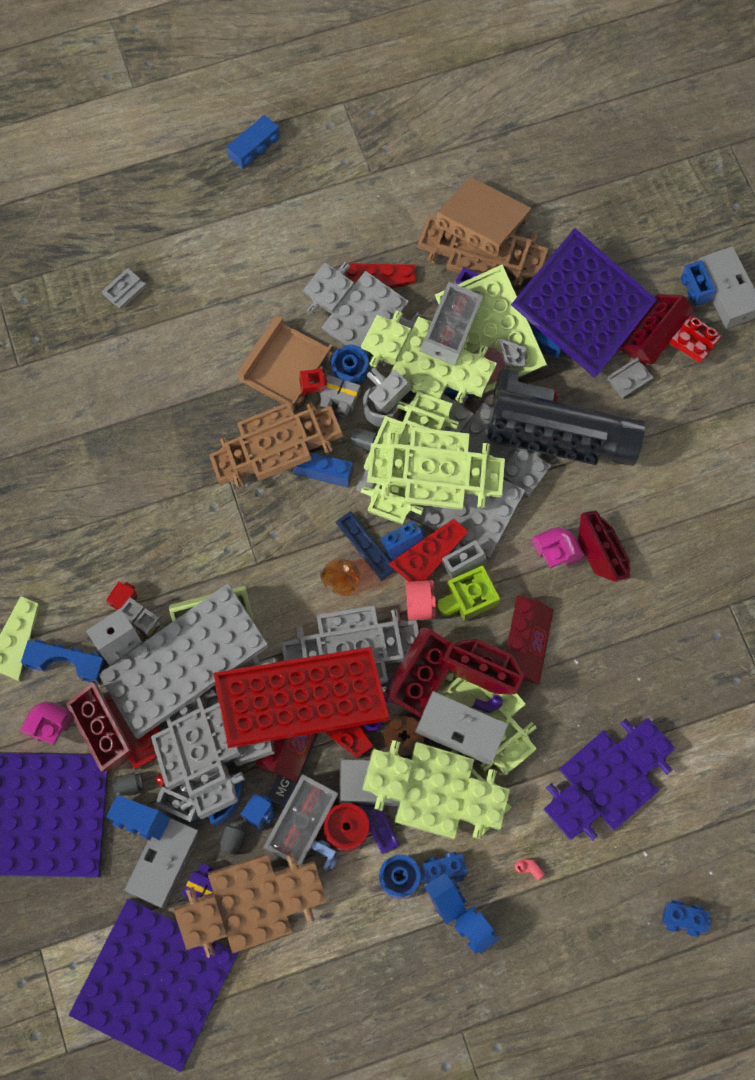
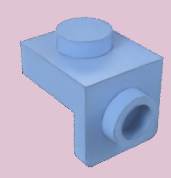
(323, 849)

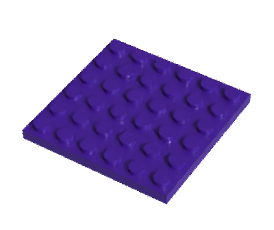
(584, 302)
(51, 815)
(151, 987)

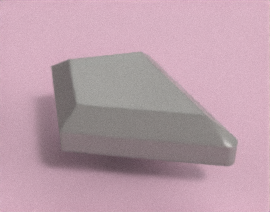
(513, 354)

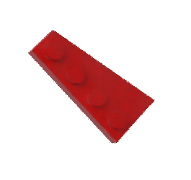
(390, 274)
(426, 555)

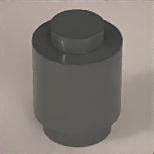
(363, 438)
(128, 784)
(232, 839)

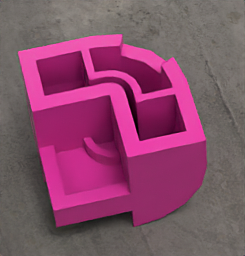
(558, 547)
(46, 722)

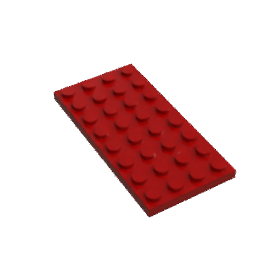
(300, 697)

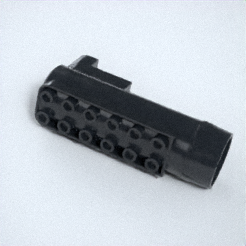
(531, 420)

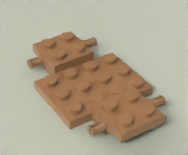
(517, 255)
(274, 442)
(249, 903)

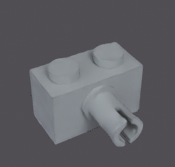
(389, 389)
(464, 559)
(170, 800)

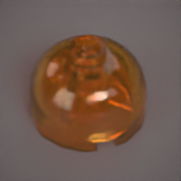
(341, 576)

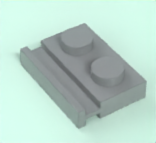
(124, 289)
(630, 378)

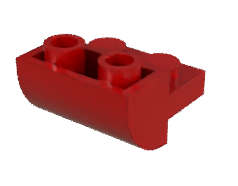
(696, 339)

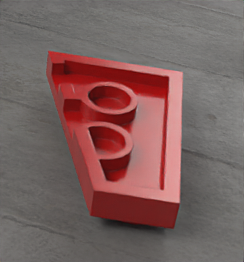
(352, 739)

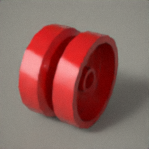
(342, 839)

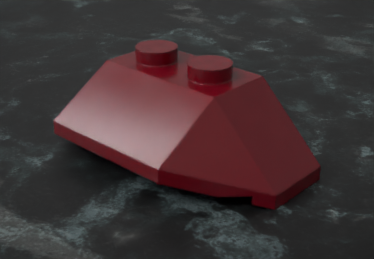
(603, 547)
(484, 666)

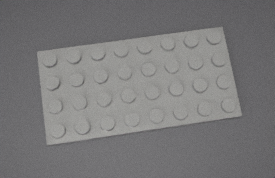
(483, 524)
(182, 660)

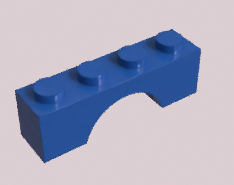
(40, 655)

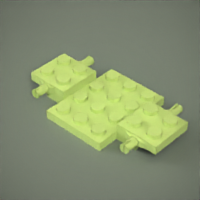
(428, 375)
(421, 413)
(436, 469)
(515, 742)
(435, 790)

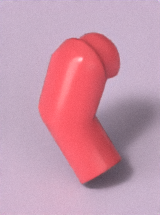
(529, 866)

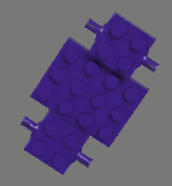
(609, 779)

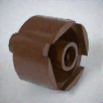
(396, 729)

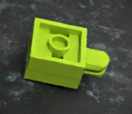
(469, 594)

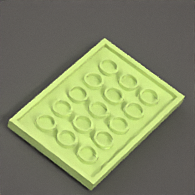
(499, 320)

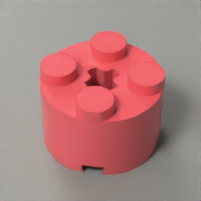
(420, 600)

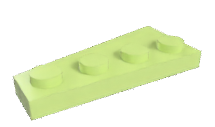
(15, 637)

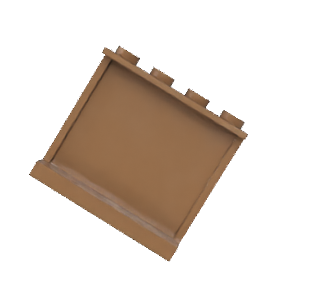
(482, 216)
(279, 358)

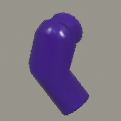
(490, 705)

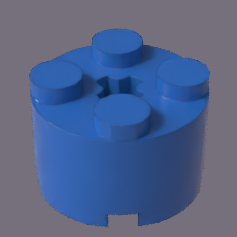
(350, 364)
(411, 873)
(476, 930)

